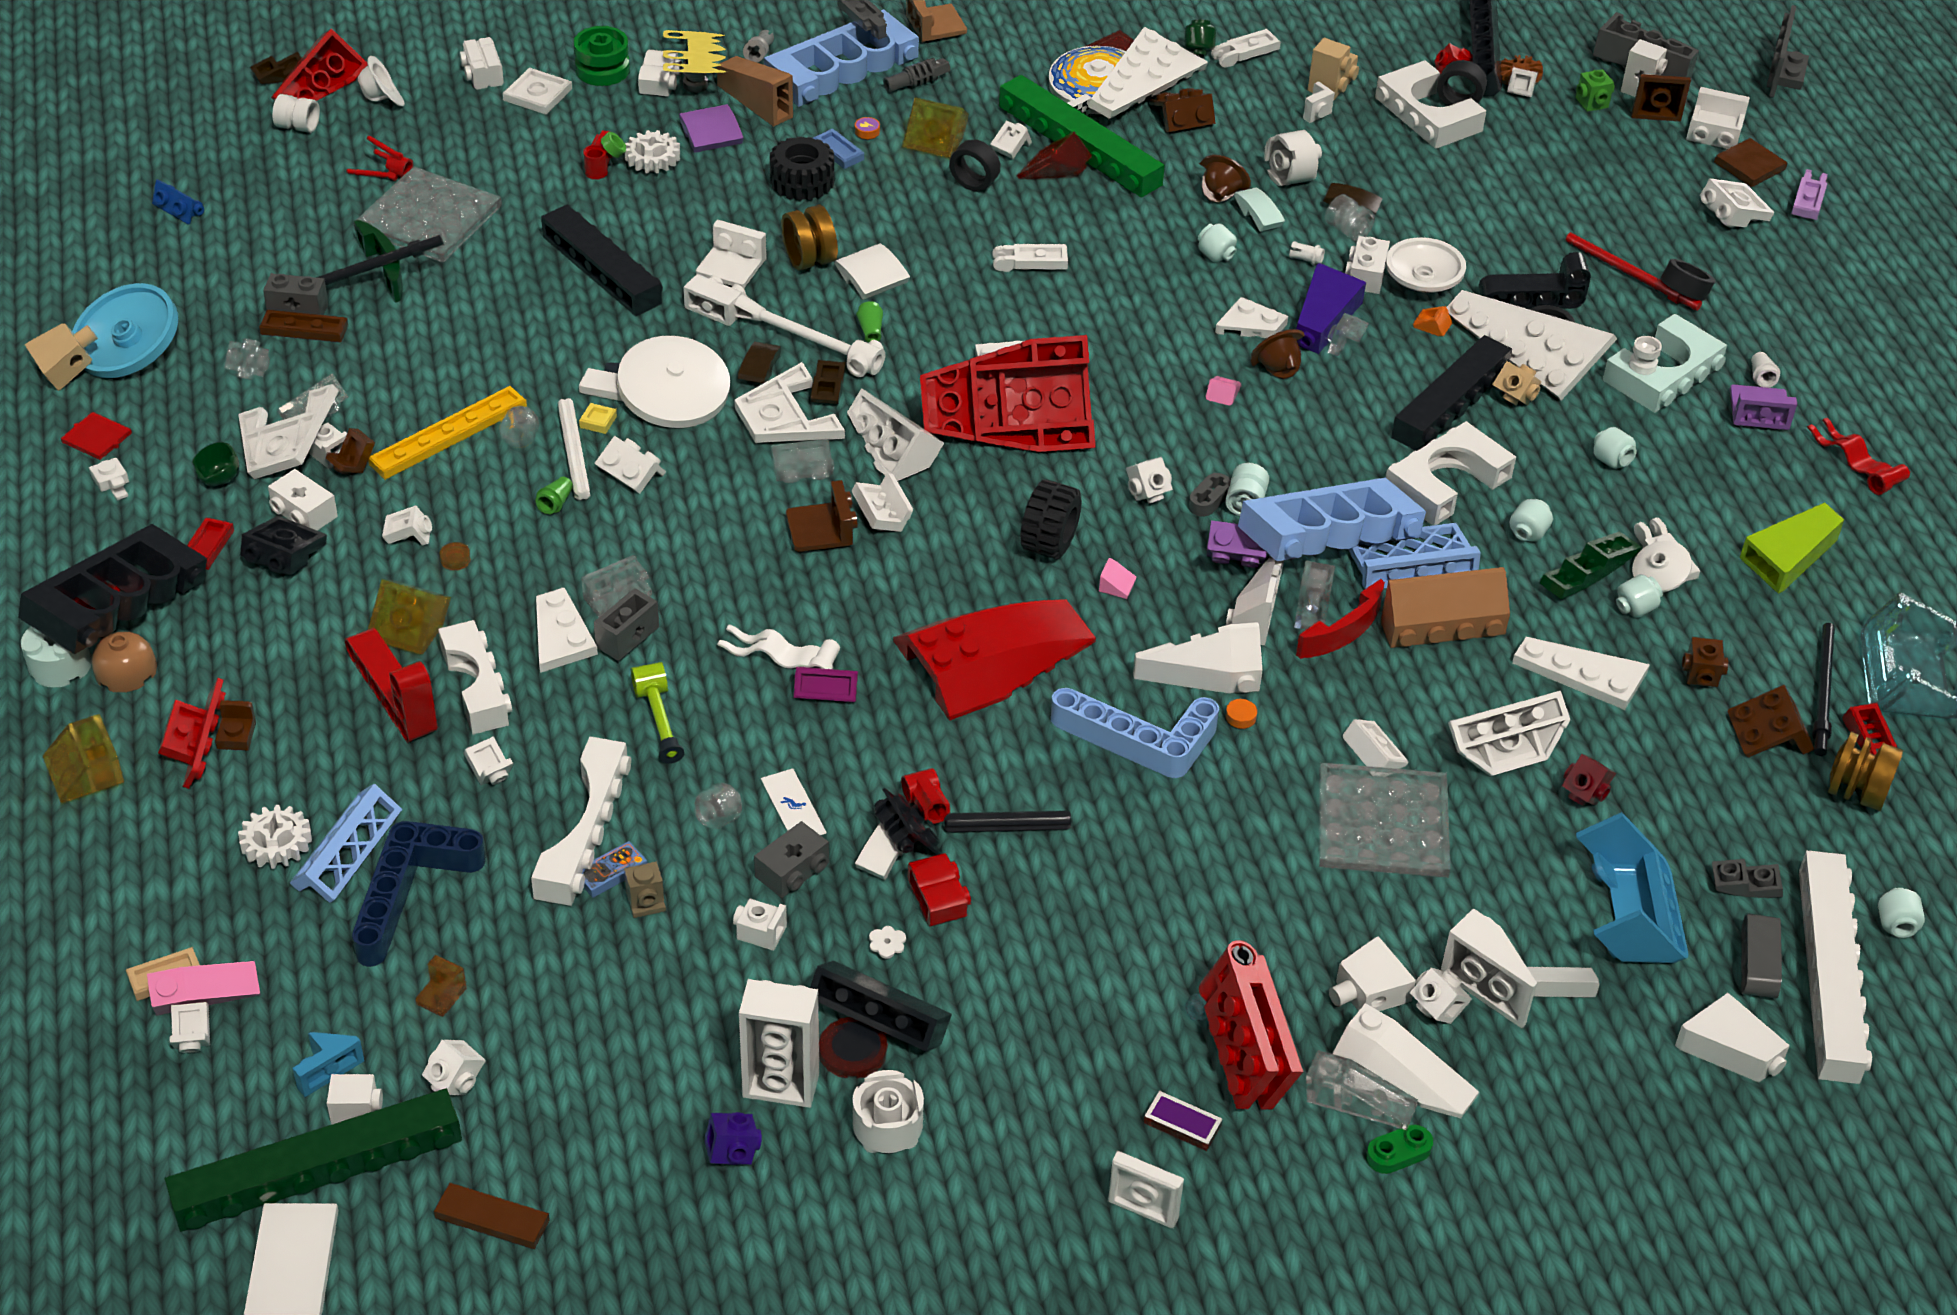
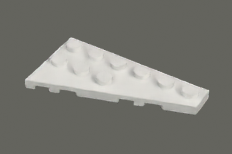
(1549, 345)

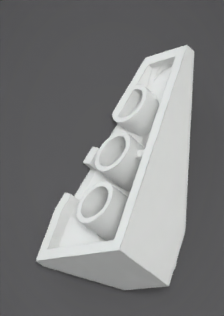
(891, 438)
(1258, 598)
(1217, 662)
(1405, 1062)

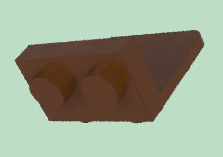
(1185, 109)
(823, 524)

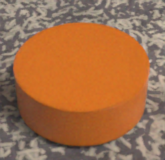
(1241, 713)

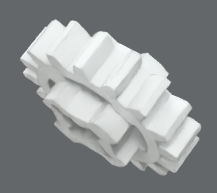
(652, 151)
(275, 836)

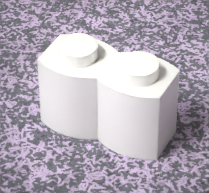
(653, 78)

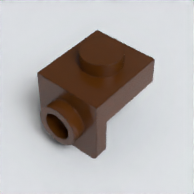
(353, 453)

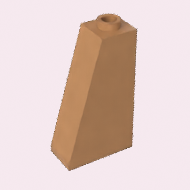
(759, 88)

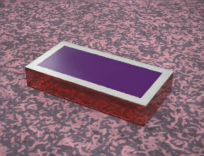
(1183, 1120)

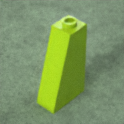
(1791, 546)

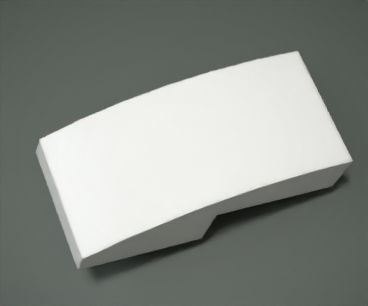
(878, 854)

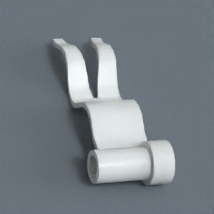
(783, 652)

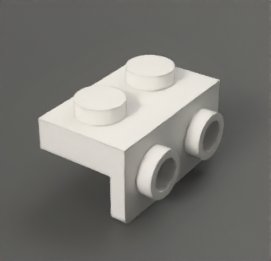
(629, 465)
(883, 504)

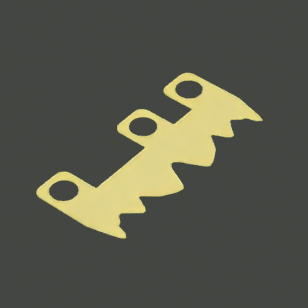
(698, 57)

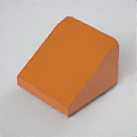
(1434, 321)

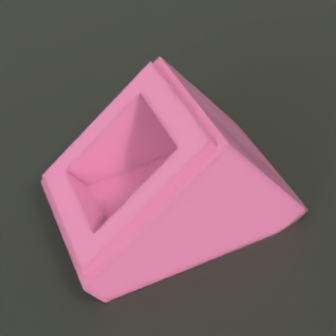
(1222, 390)
(1116, 580)

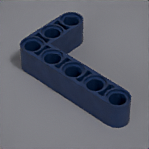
(404, 850)

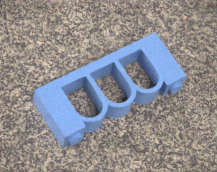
(898, 47)
(1331, 517)

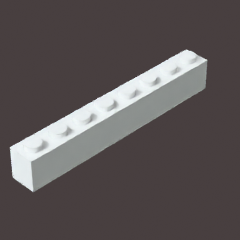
(1833, 968)

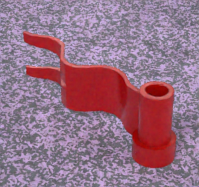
(1881, 474)

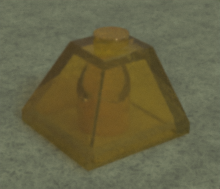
(935, 127)

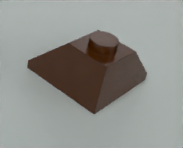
(1660, 97)

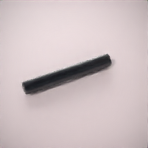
(1007, 821)

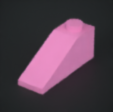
(202, 984)

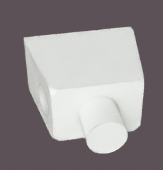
(1373, 978)

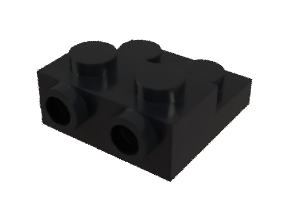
(281, 545)

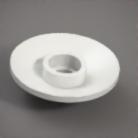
(1669, 573)

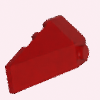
(323, 69)

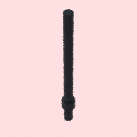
(415, 248)
(1822, 727)

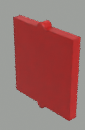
(96, 435)

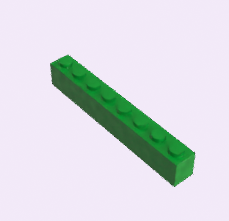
(1057, 119)

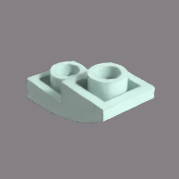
(1260, 207)

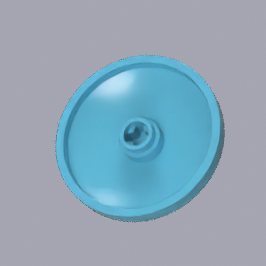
(131, 328)

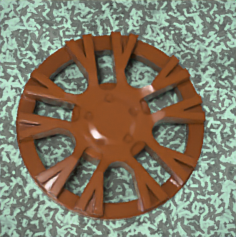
(1518, 62)

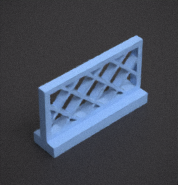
(1425, 561)

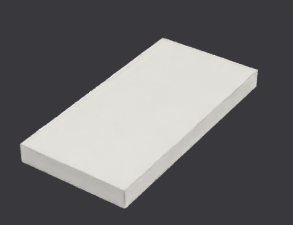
(292, 1259)

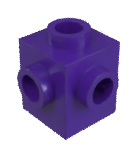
(732, 1138)

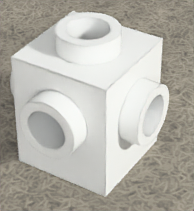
(1149, 480)
(1440, 995)
(453, 1067)

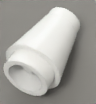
(1764, 370)

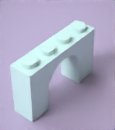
(1683, 341)

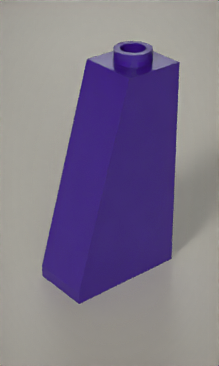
(1326, 301)

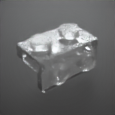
(802, 460)

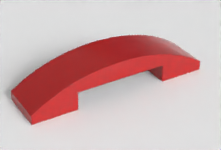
(1321, 639)

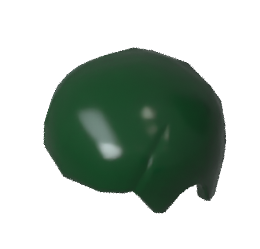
(216, 464)

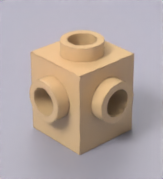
(1518, 383)

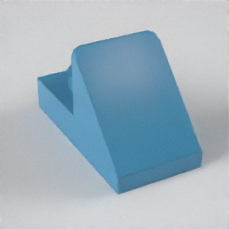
(331, 1056)

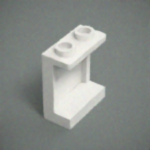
(1717, 118)

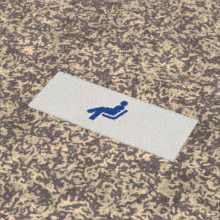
(792, 800)

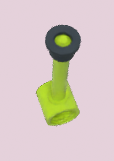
(650, 682)

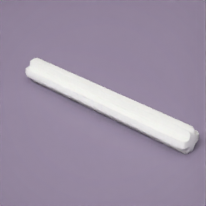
(573, 449)

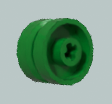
(601, 55)

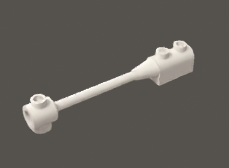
(728, 304)

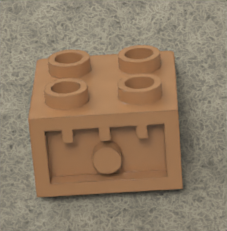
(934, 21)

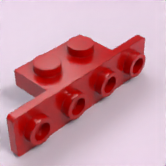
(188, 732)

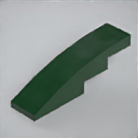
(1591, 565)

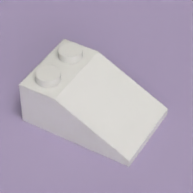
(1490, 967)

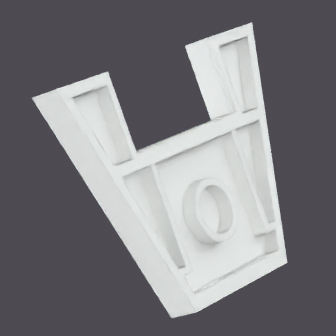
(775, 415)
(285, 442)

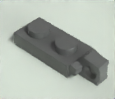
(865, 15)

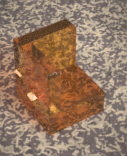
(445, 986)

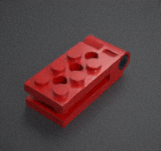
(1249, 1028)

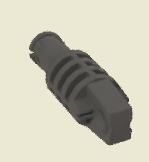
(917, 74)

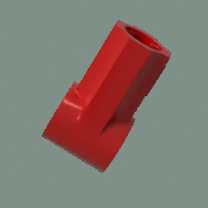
(596, 158)
(925, 791)

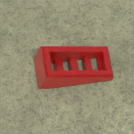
(1872, 714)

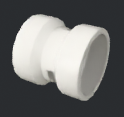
(1645, 355)

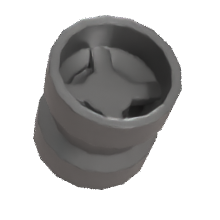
(694, 81)

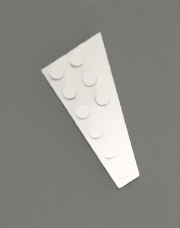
(1144, 70)

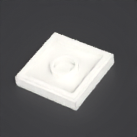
(537, 91)
(1145, 1189)

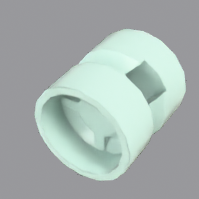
(1247, 483)

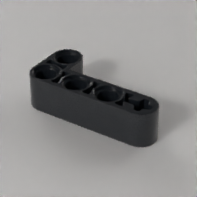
(1562, 289)

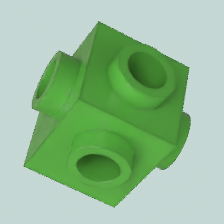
(1594, 90)

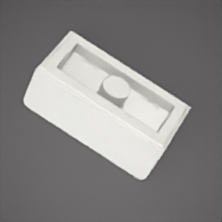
(1373, 745)
(1564, 982)

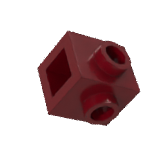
(1588, 780)

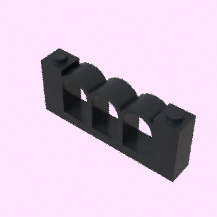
(54, 613)

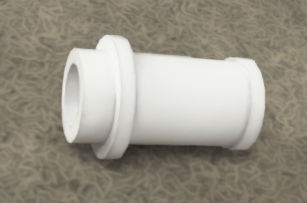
(1308, 253)

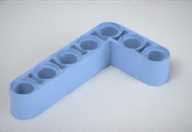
(1134, 738)

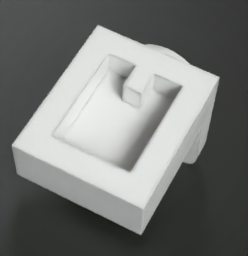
(1010, 139)
(406, 524)

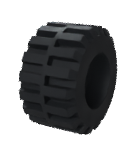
(802, 168)
(1051, 519)

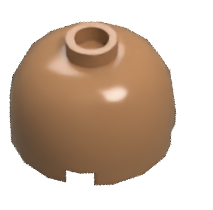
(123, 661)

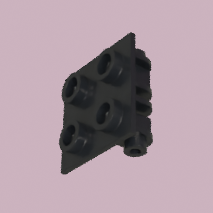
(904, 823)

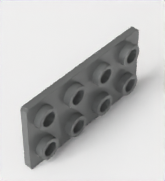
(1787, 67)

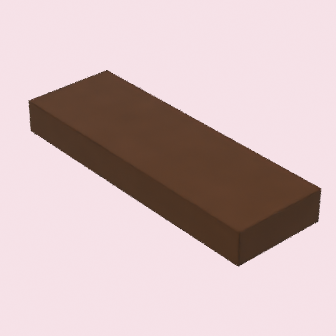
(303, 326)
(492, 1215)

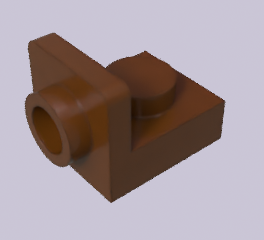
(236, 725)

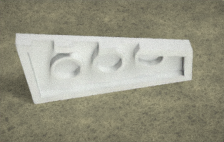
(1589, 672)

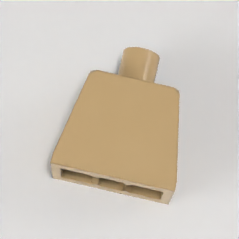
(62, 353)

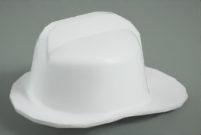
(377, 83)

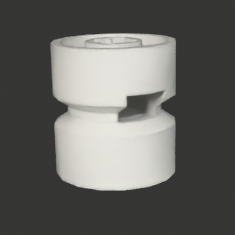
(296, 113)

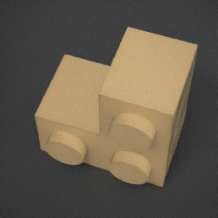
(1333, 66)

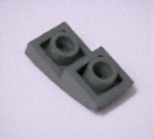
(1752, 881)

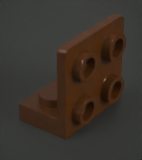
(1769, 722)

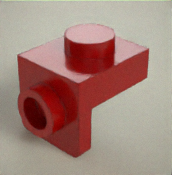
(1450, 54)

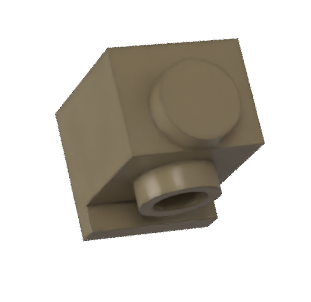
(644, 889)

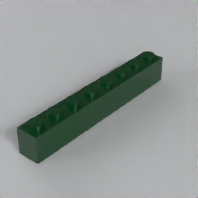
(313, 1159)

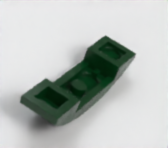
(375, 242)

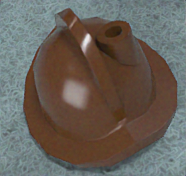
(1223, 178)
(1279, 353)

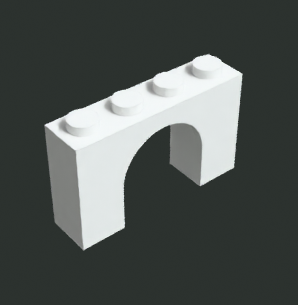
(1436, 125)
(1460, 449)

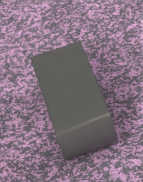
(1761, 956)

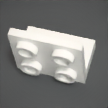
(735, 254)

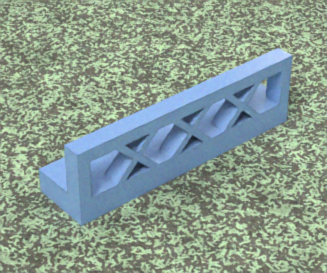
(336, 839)

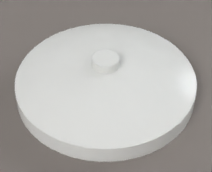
(673, 381)

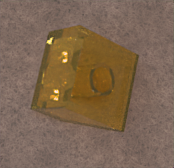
(408, 615)

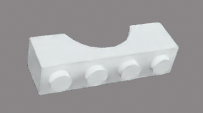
(482, 701)

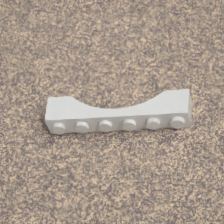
(560, 868)

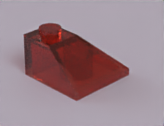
(1057, 159)

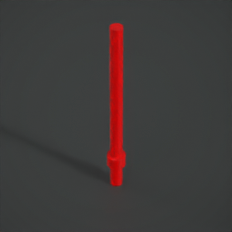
(1631, 270)

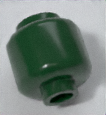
(1200, 37)

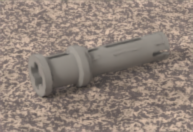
(758, 46)

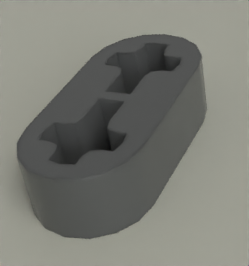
(1204, 491)

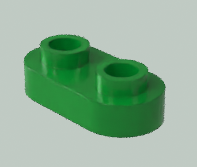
(1402, 1148)

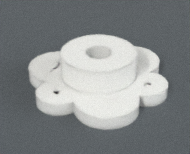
(887, 941)

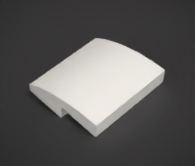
(872, 270)

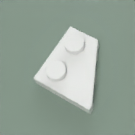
(1252, 320)

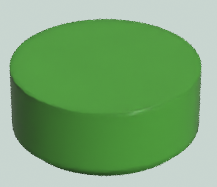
(613, 144)

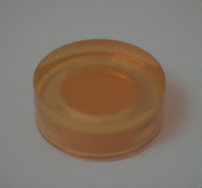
(455, 556)

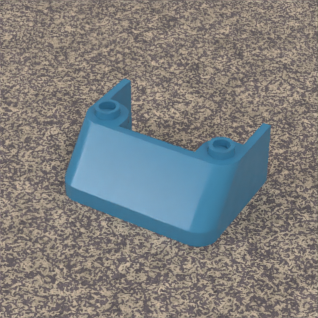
(1642, 894)

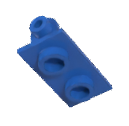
(176, 202)

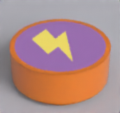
(867, 128)

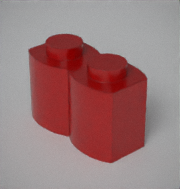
(938, 889)

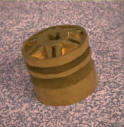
(1865, 771)

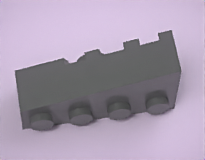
(1619, 36)

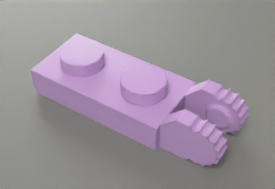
(1809, 196)

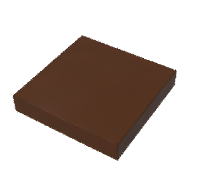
(1750, 162)

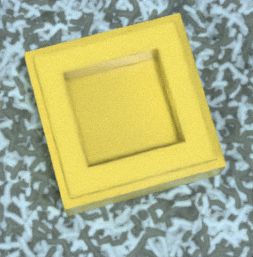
(598, 418)

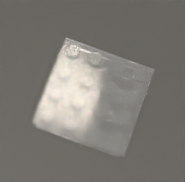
(430, 206)
(1383, 820)

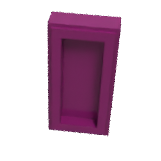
(826, 684)

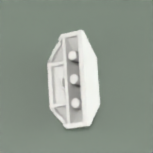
(1512, 734)

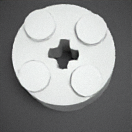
(1292, 157)
(888, 1112)

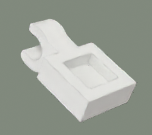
(112, 476)

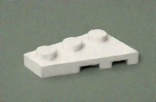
(561, 631)

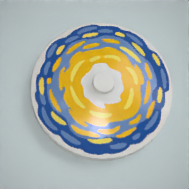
(1082, 71)

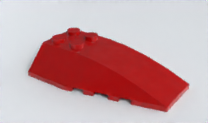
(1015, 397)
(994, 651)

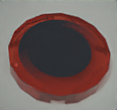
(852, 1048)

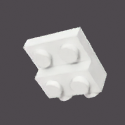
(1734, 203)

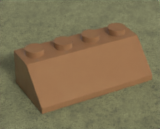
(1446, 607)

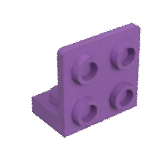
(1762, 407)
(1231, 543)

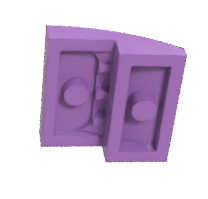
(711, 128)

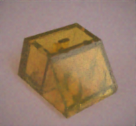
(82, 760)

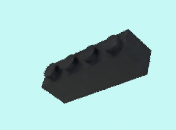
(880, 1005)

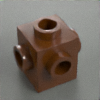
(1705, 662)

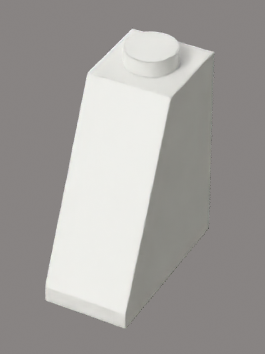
(1733, 1040)

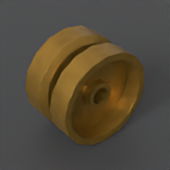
(809, 237)

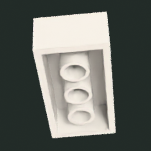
(779, 1042)

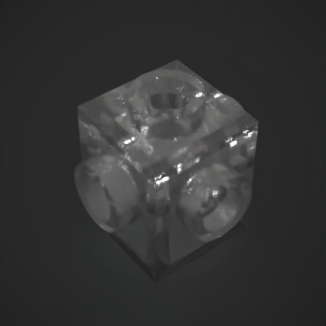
(247, 358)

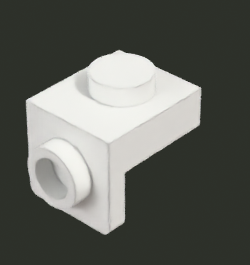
(1319, 103)
(488, 762)
(190, 1027)

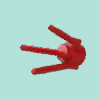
(396, 163)

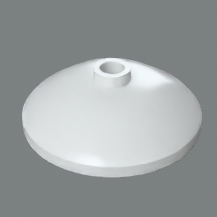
(1425, 264)

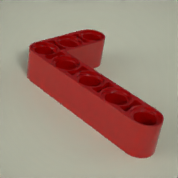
(401, 691)

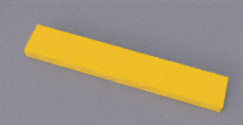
(445, 433)

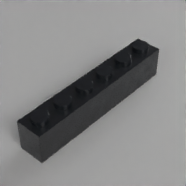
(602, 260)
(1450, 394)

